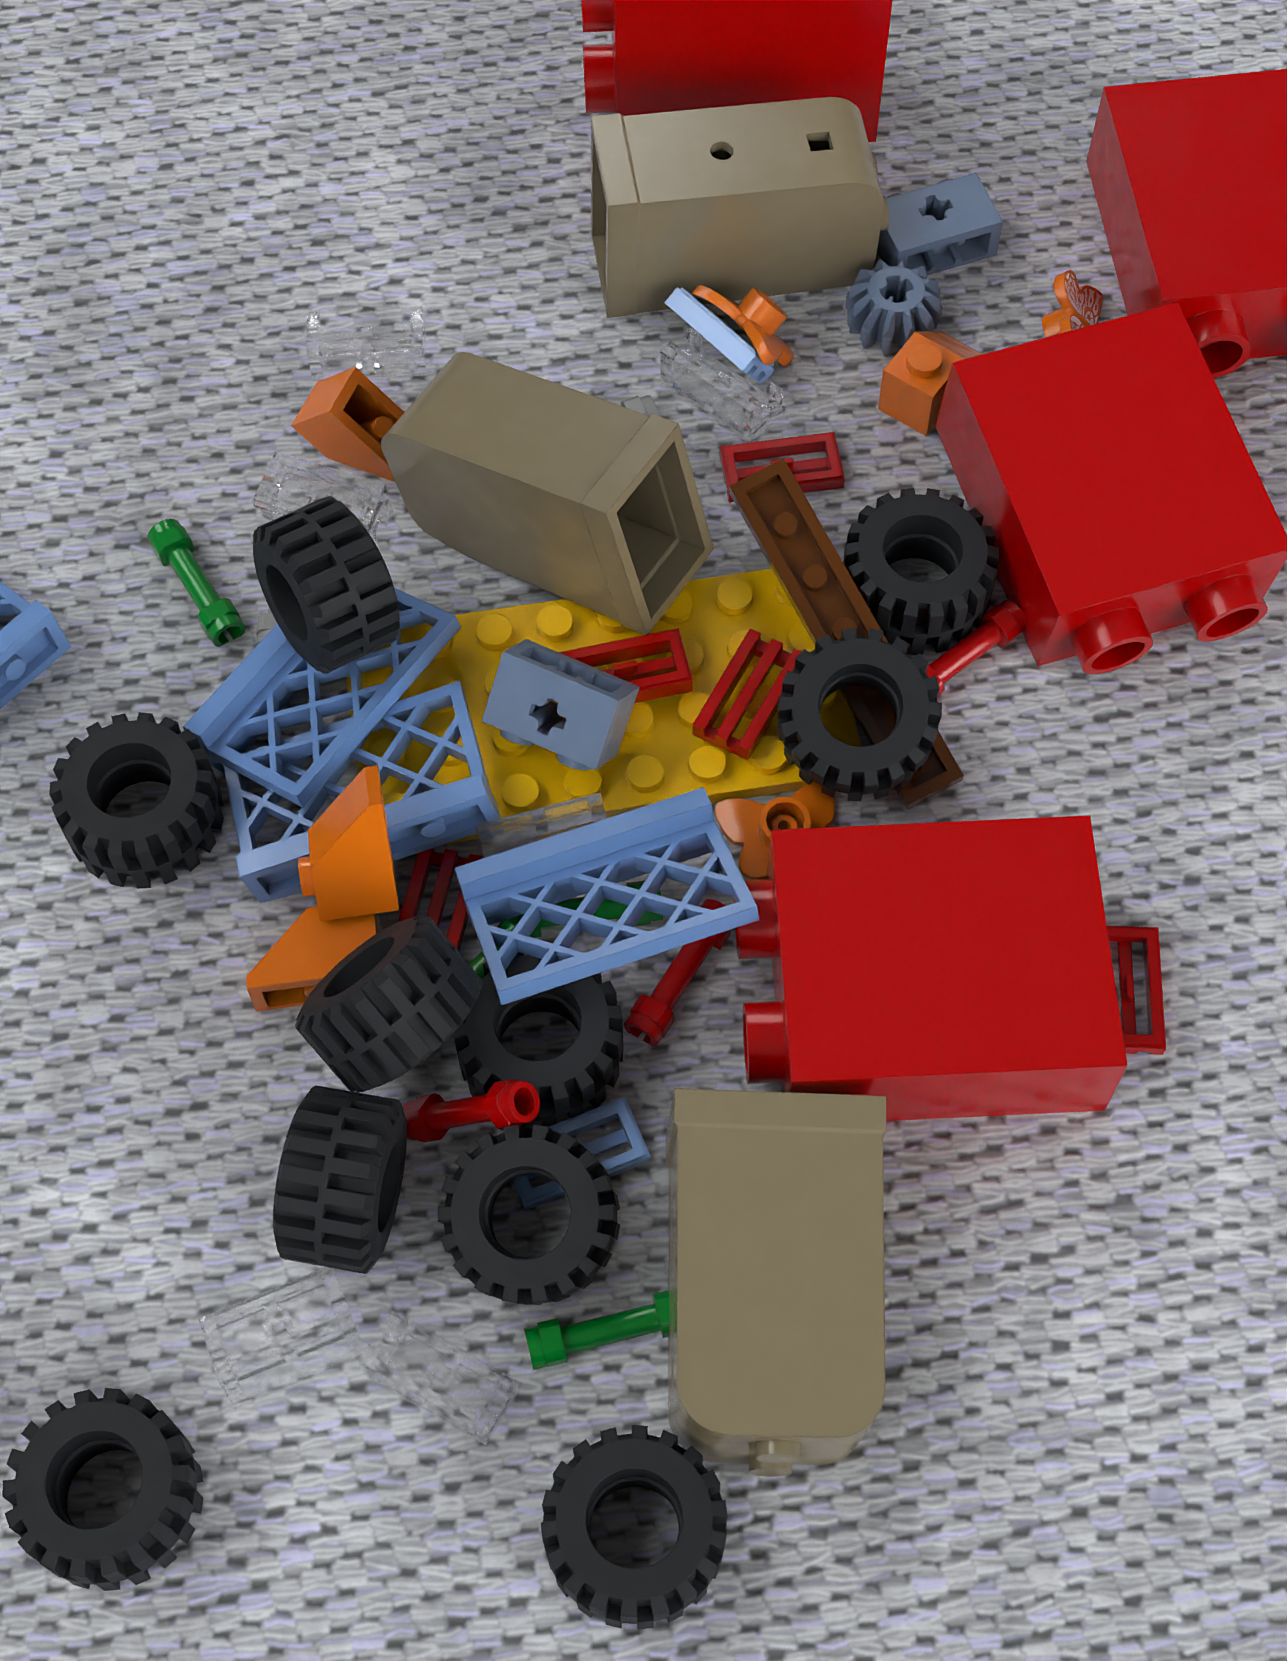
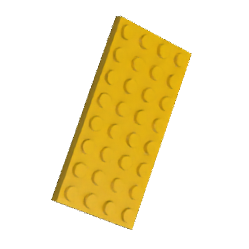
(658, 748)

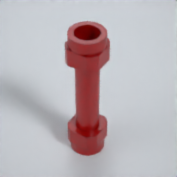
(997, 627)
(654, 1012)
(504, 1105)

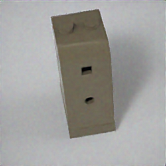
(733, 201)
(552, 487)
(775, 1275)

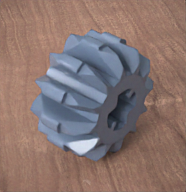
(892, 304)

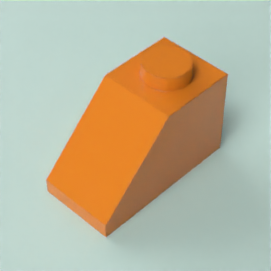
(918, 378)
(347, 421)
(351, 854)
(305, 957)

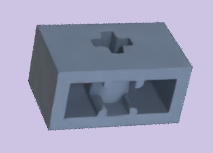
(941, 226)
(589, 699)

